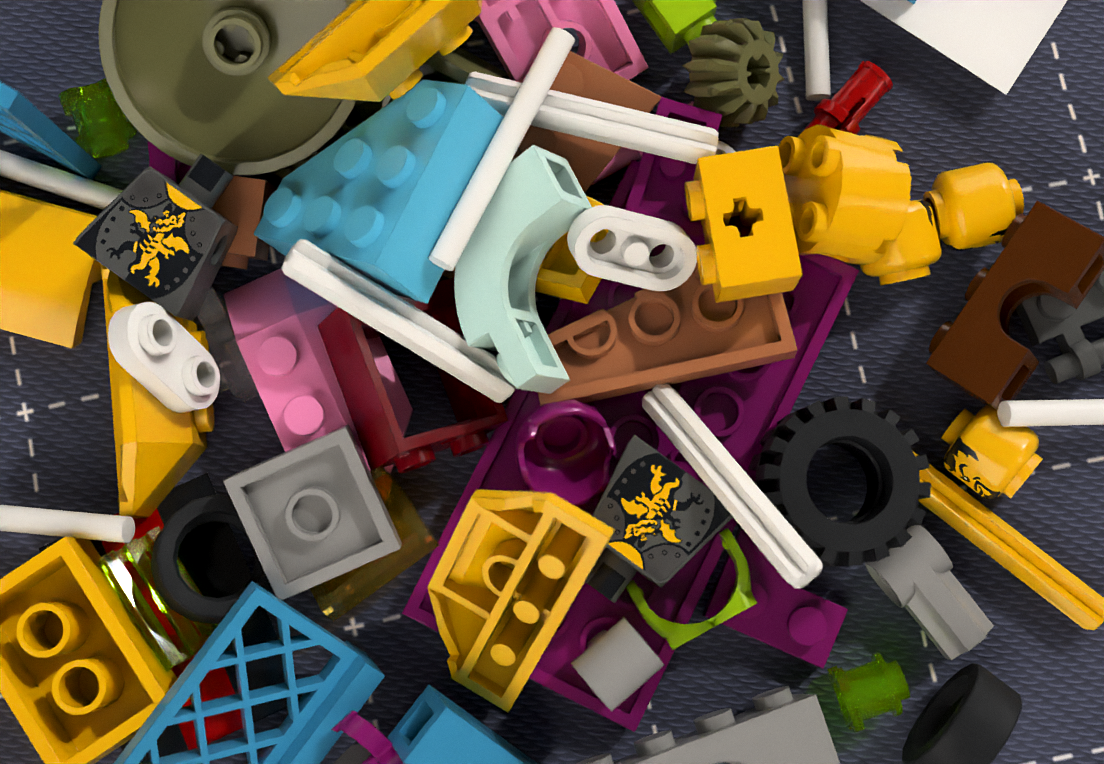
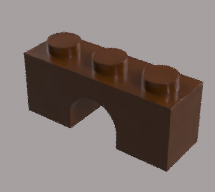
(1039, 257)

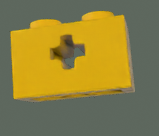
(753, 187)

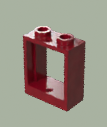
(369, 404)

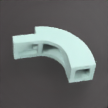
(502, 262)

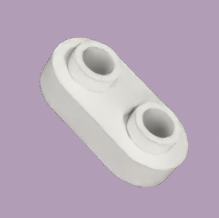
(627, 246)
(164, 357)

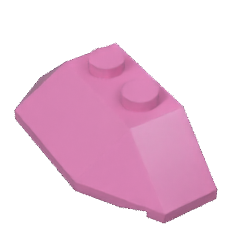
(289, 363)

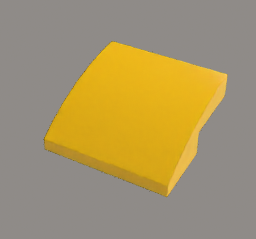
(41, 270)

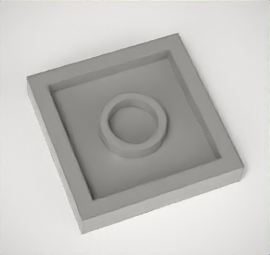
(313, 513)

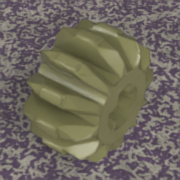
(734, 71)

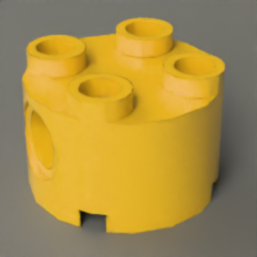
(844, 192)

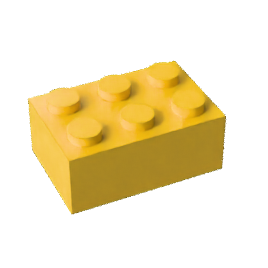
(74, 657)

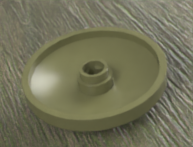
(199, 80)

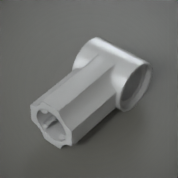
(922, 583)
(617, 663)

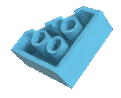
(387, 187)

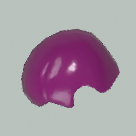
(565, 451)

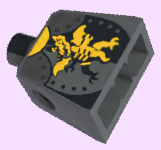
(165, 236)
(656, 517)

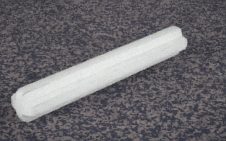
(604, 121)
(396, 319)
(732, 486)

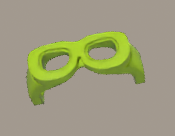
(739, 601)

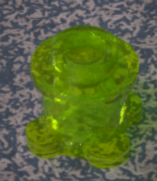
(97, 119)
(869, 690)

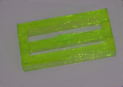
(140, 610)

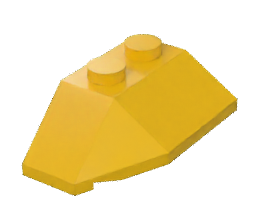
(376, 48)
(150, 440)
(510, 585)

